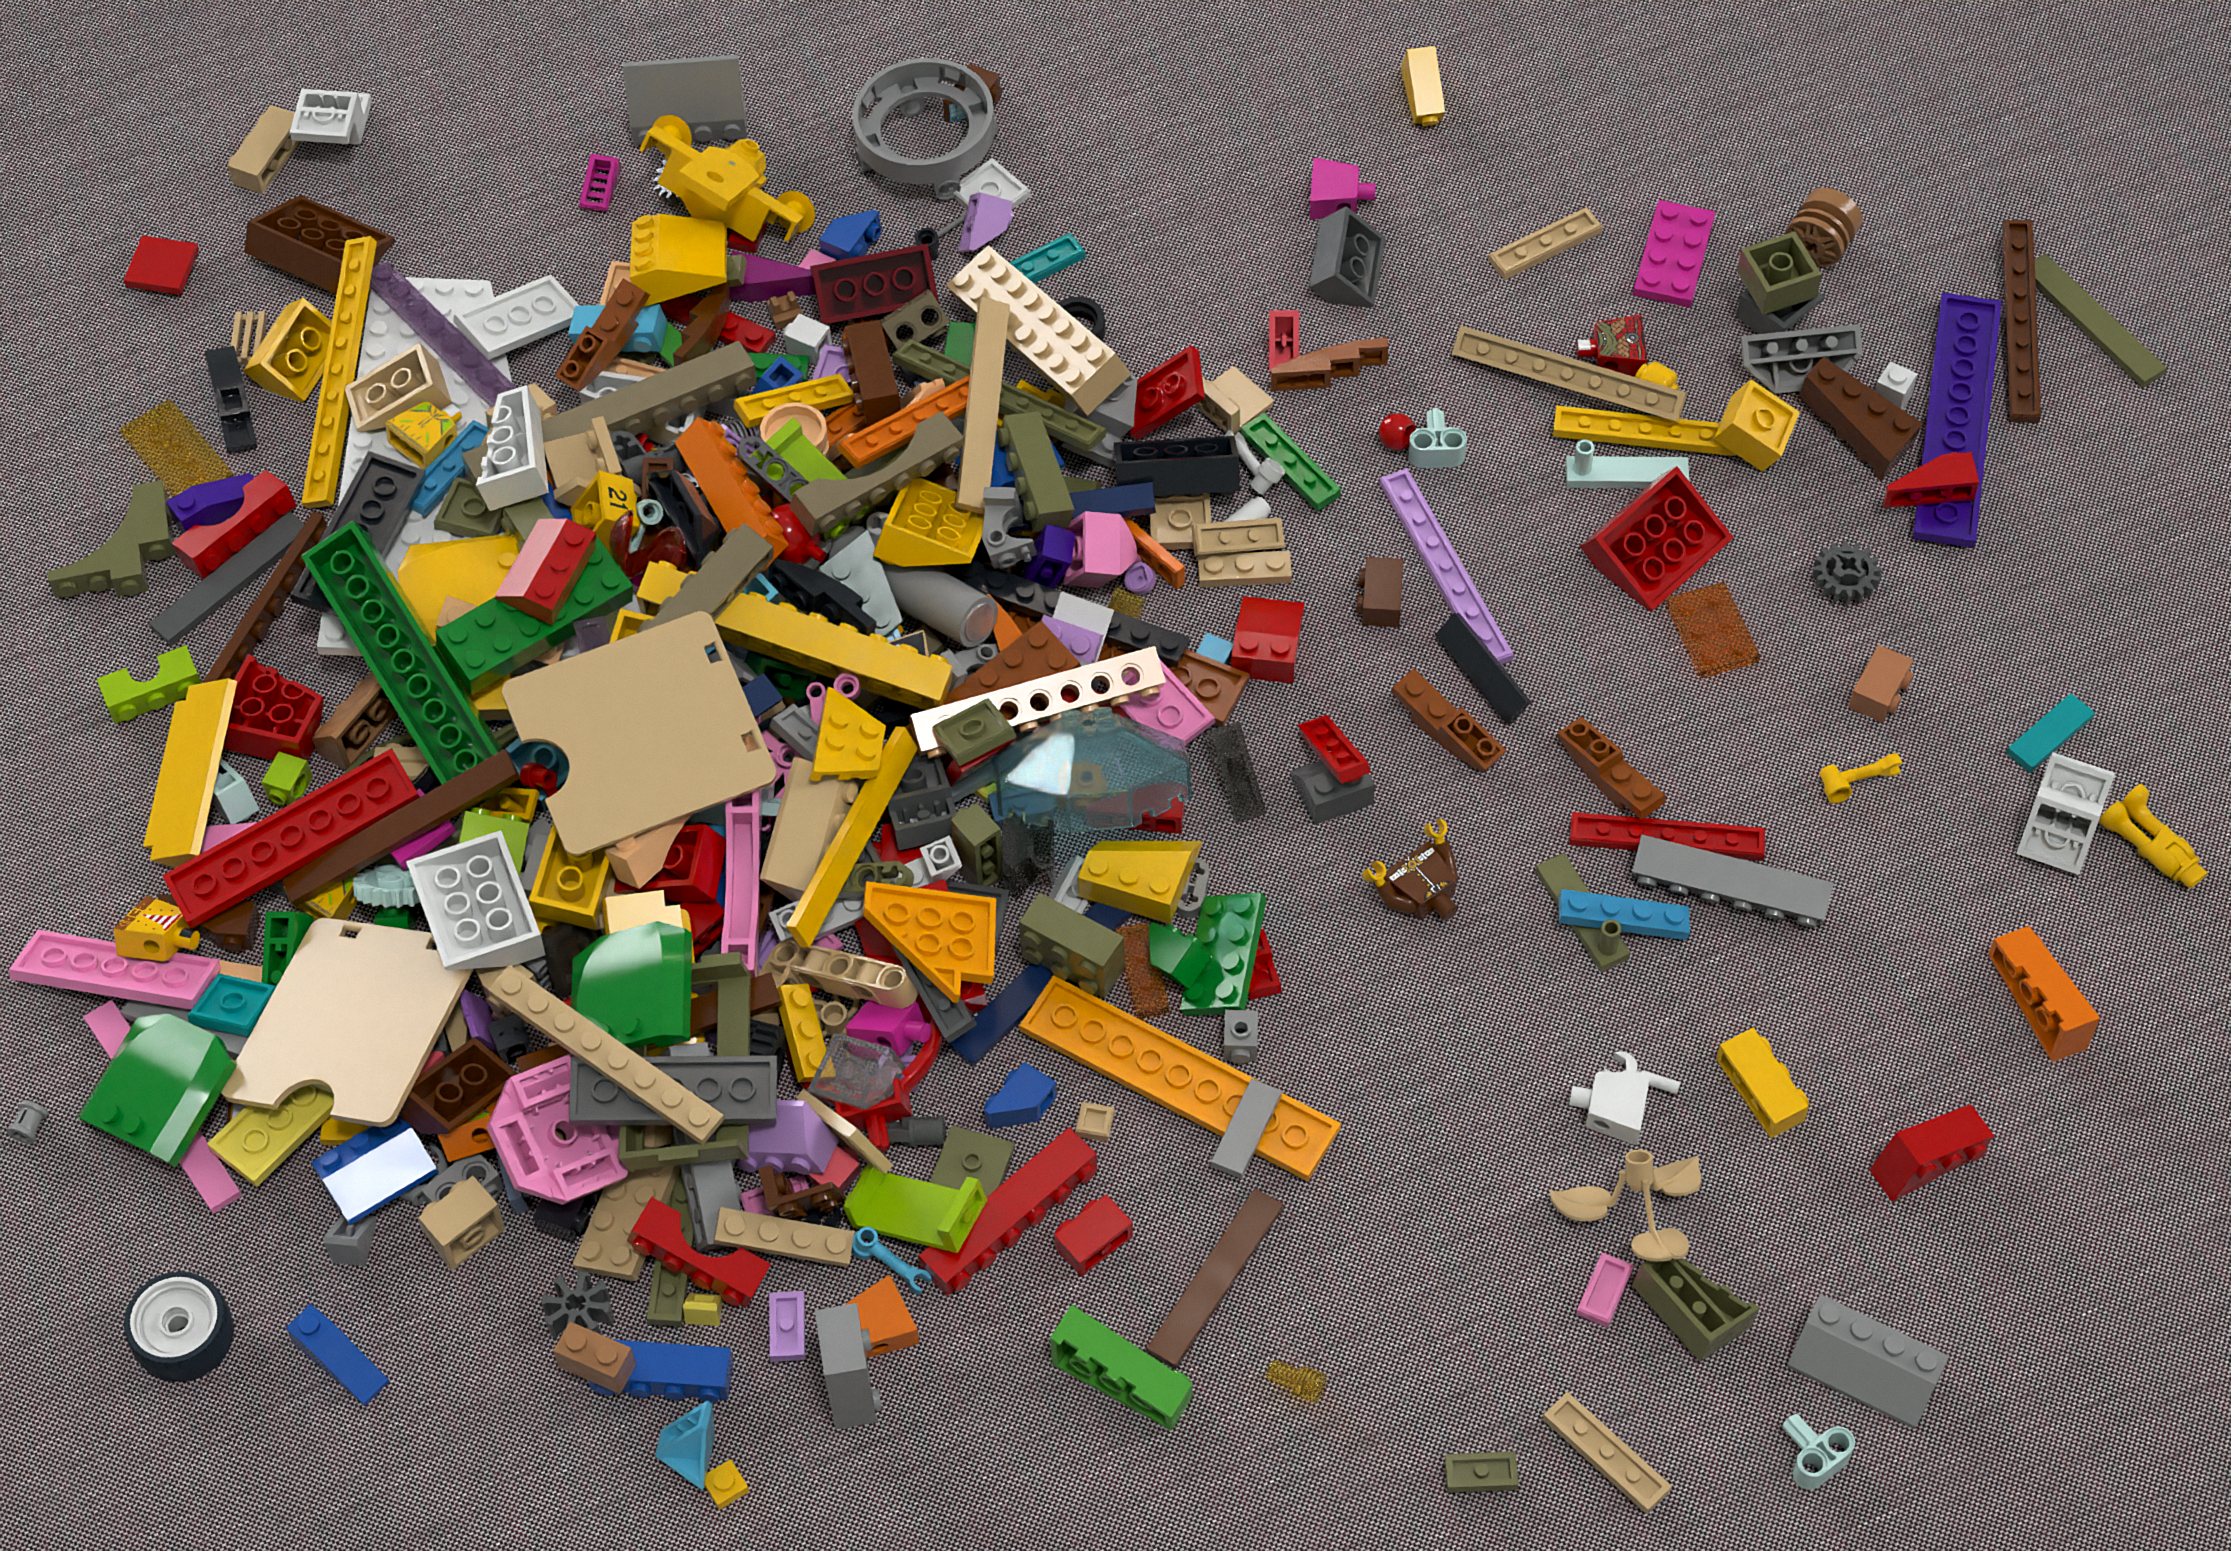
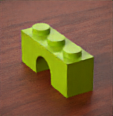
(130, 698)

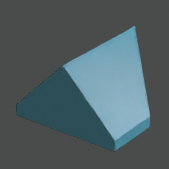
(689, 1444)

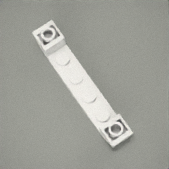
(938, 863)

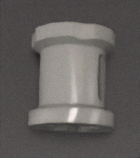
(27, 1122)

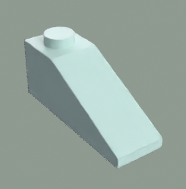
(232, 795)

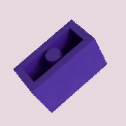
(1053, 556)

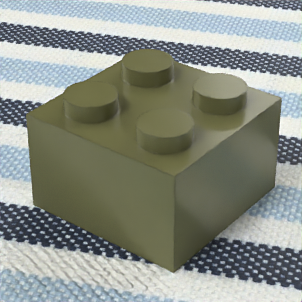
(1779, 272)

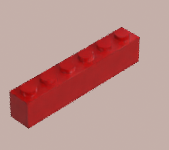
(1012, 1209)

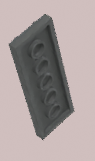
(734, 1085)

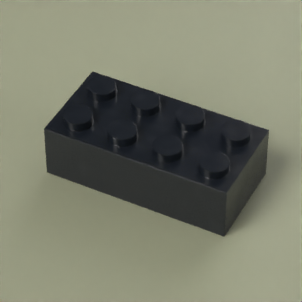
(1180, 465)

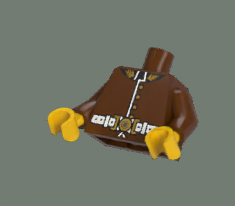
(1421, 880)

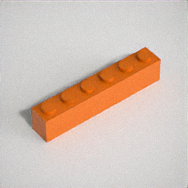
(727, 483)

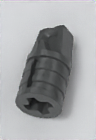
(918, 1131)

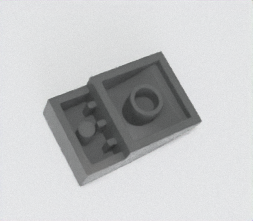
(921, 804)

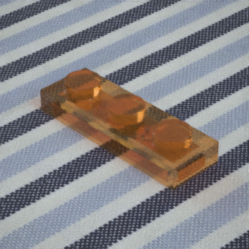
(1142, 977)

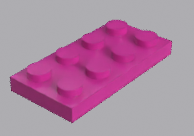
(1674, 253)

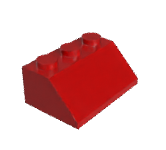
(547, 568)

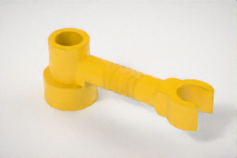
(1837, 783)

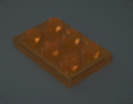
(1712, 630)

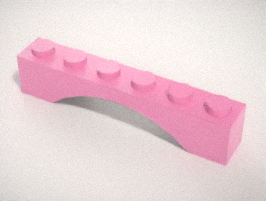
(742, 878)

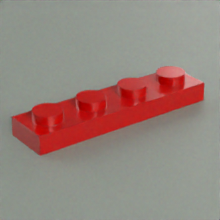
(736, 328)
(1334, 749)

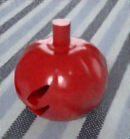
(801, 544)

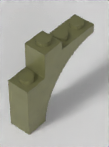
(122, 559)

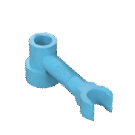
(867, 1250)

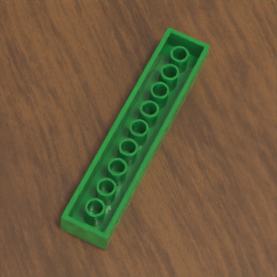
(401, 653)

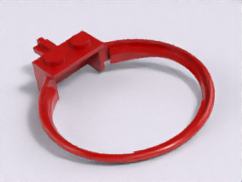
(896, 1106)

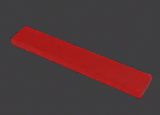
(1626, 832)

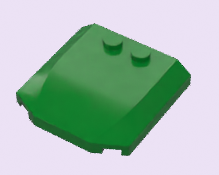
(637, 984)
(160, 1086)

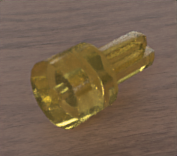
(1305, 1381)

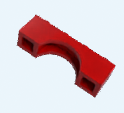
(209, 547)
(661, 1236)

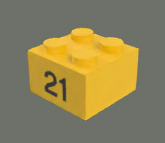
(604, 503)

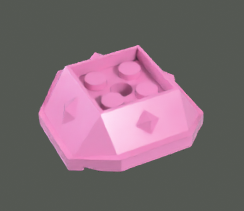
(533, 1154)

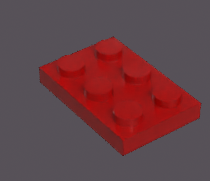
(1167, 391)

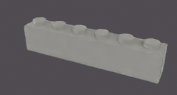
(1732, 880)
(705, 1183)

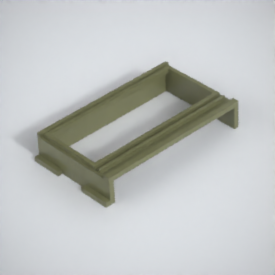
(732, 1040)

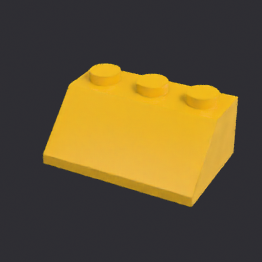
(292, 352)

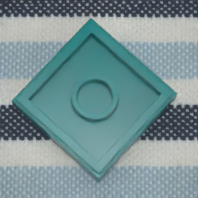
(231, 1005)

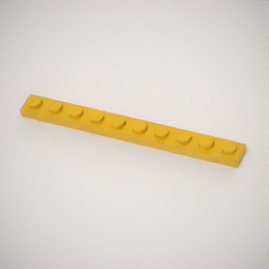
(339, 372)

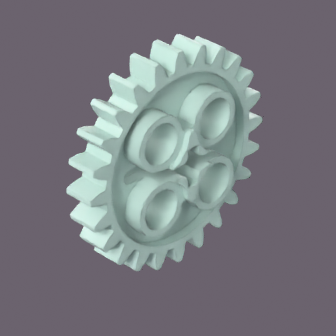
(386, 886)

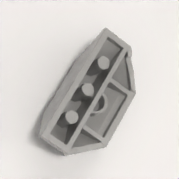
(1786, 357)

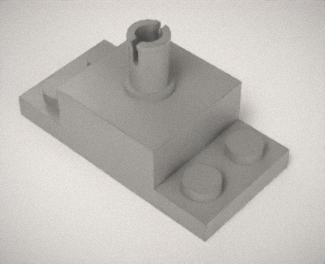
(1115, 415)

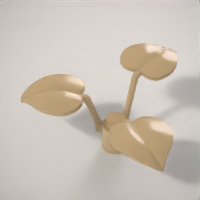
(1673, 1179)

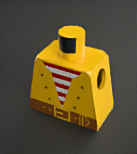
(154, 931)

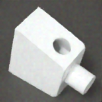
(1614, 1104)

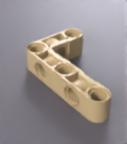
(836, 974)

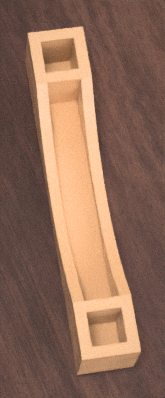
(644, 854)

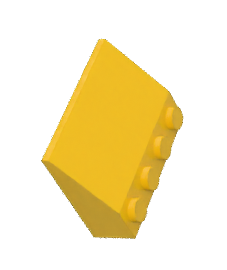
(677, 255)
(928, 528)

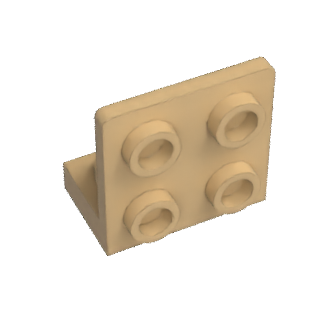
(1233, 400)
(582, 454)

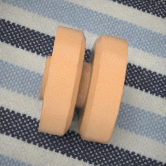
(810, 418)

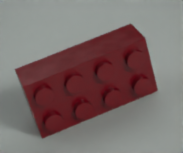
(872, 283)

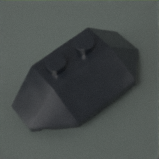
(687, 510)

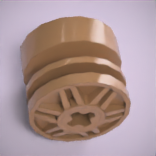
(1826, 225)

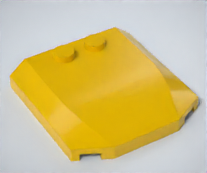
(457, 568)

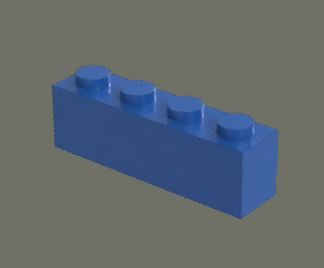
(677, 1371)

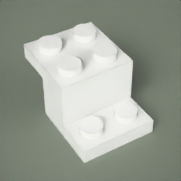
(330, 116)
(2065, 813)

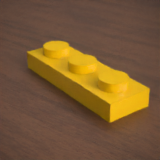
(801, 1029)

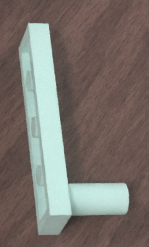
(1616, 472)

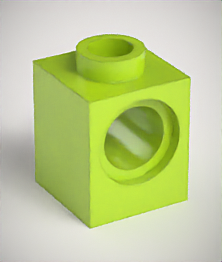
(286, 779)

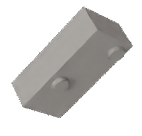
(846, 1366)

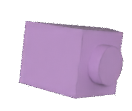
(984, 220)

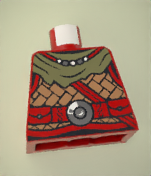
(1616, 345)

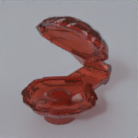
(666, 546)

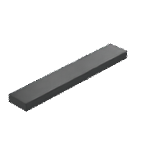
(226, 580)

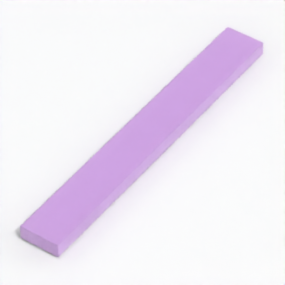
(1443, 561)

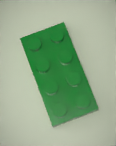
(1231, 936)

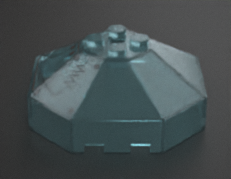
(1091, 773)

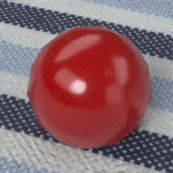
(1396, 431)

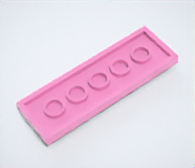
(96, 968)

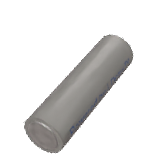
(935, 597)

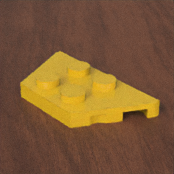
(847, 740)

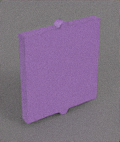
(477, 1017)

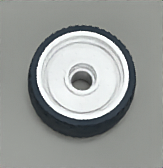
(174, 1303)

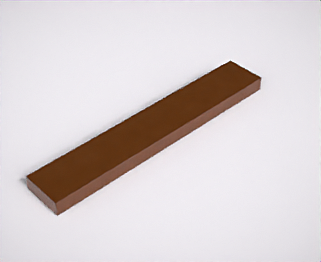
(1214, 1278)

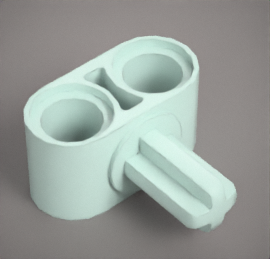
(1437, 444)
(1817, 1451)

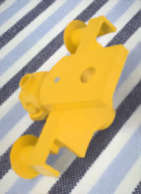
(725, 182)

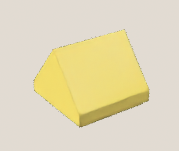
(703, 1309)

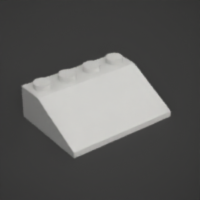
(476, 905)

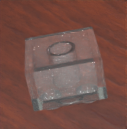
(856, 1072)

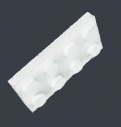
(517, 317)

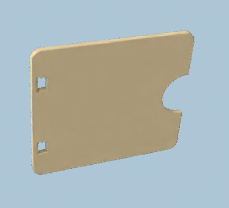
(643, 732)
(350, 1019)

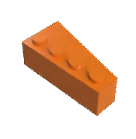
(2044, 993)

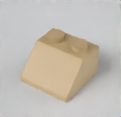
(462, 1222)

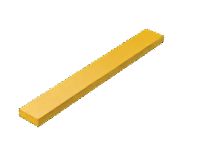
(851, 838)

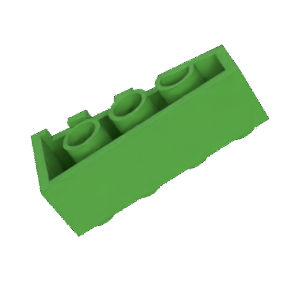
(1119, 1368)

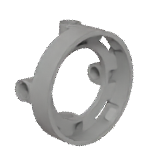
(906, 86)

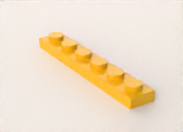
(1637, 430)

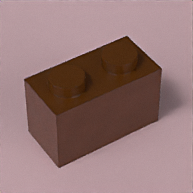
(1381, 592)

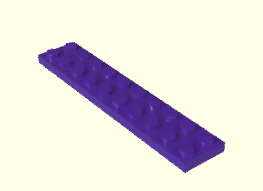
(1959, 408)

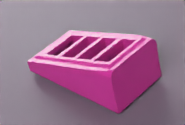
(602, 163)

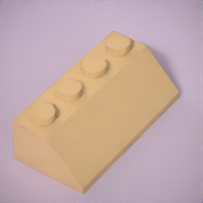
(805, 828)

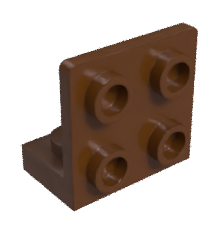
(794, 1205)

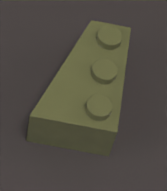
(1694, 1306)

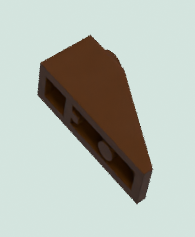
(230, 929)

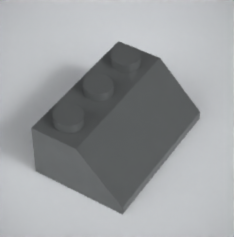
(1347, 260)

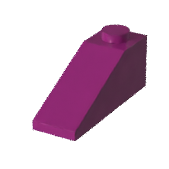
(771, 278)

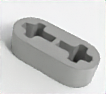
(1198, 890)

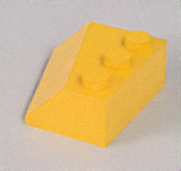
(1139, 875)

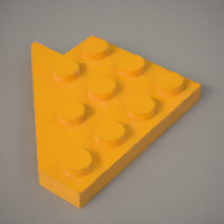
(938, 931)

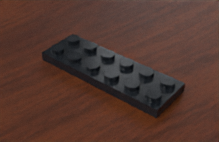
(378, 504)

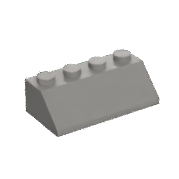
(1867, 1361)

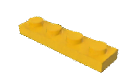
(818, 393)

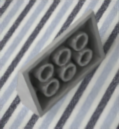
(697, 90)

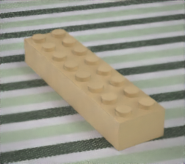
(1042, 331)

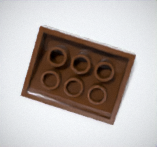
(308, 240)

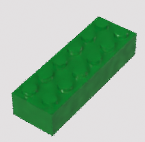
(501, 639)

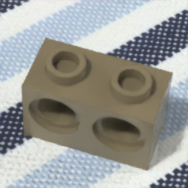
(911, 315)

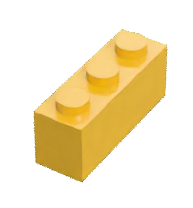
(1763, 1082)

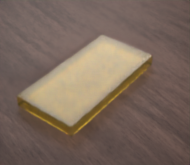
(174, 449)

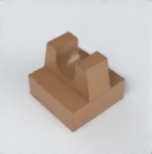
(783, 309)

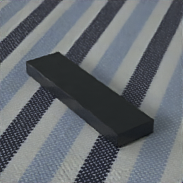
(1483, 668)

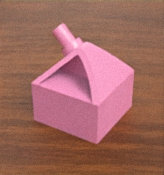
(1100, 549)

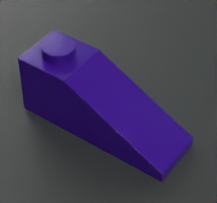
(208, 502)

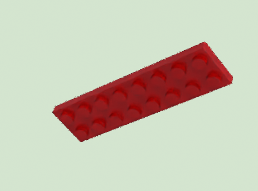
(289, 838)

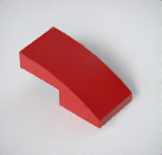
(1264, 975)

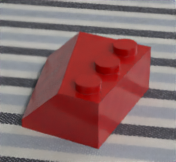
(272, 714)

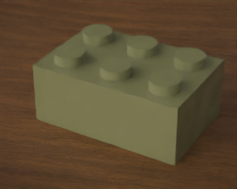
(1071, 945)

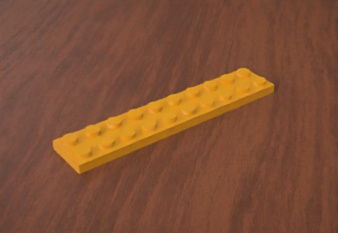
(1172, 1073)

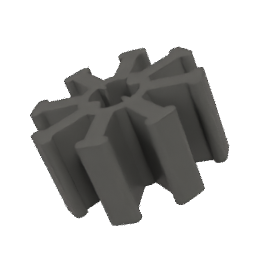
(591, 1300)

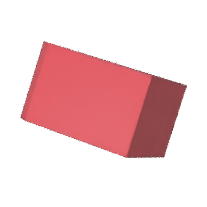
(1283, 336)

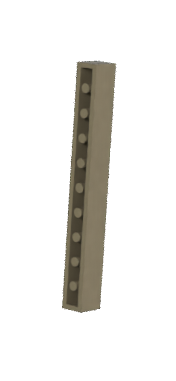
(647, 401)

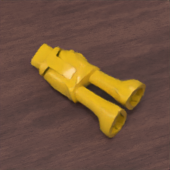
(2166, 851)

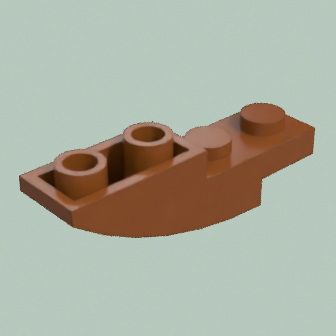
(605, 339)
(1445, 724)
(1608, 770)

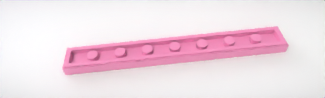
(198, 1161)

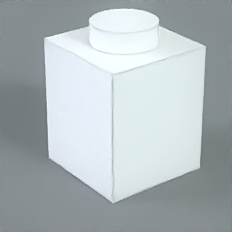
(806, 337)
(1896, 384)

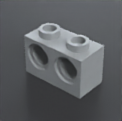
(463, 1169)

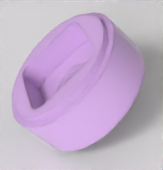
(1140, 578)

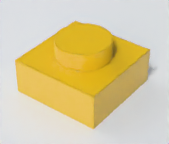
(725, 1484)

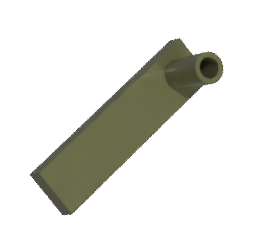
(1601, 944)

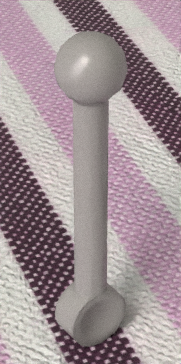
(953, 224)

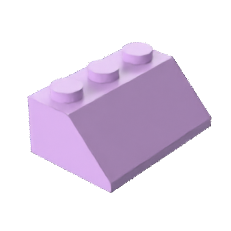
(794, 1144)

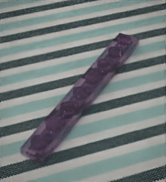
(438, 333)

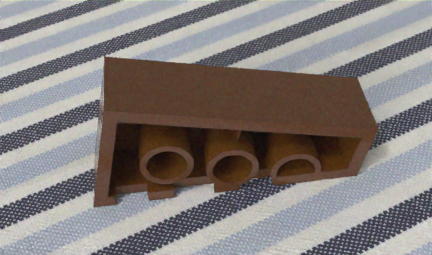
(872, 371)
(1860, 416)

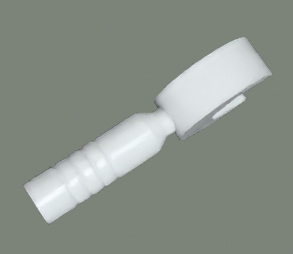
(1655, 1080)

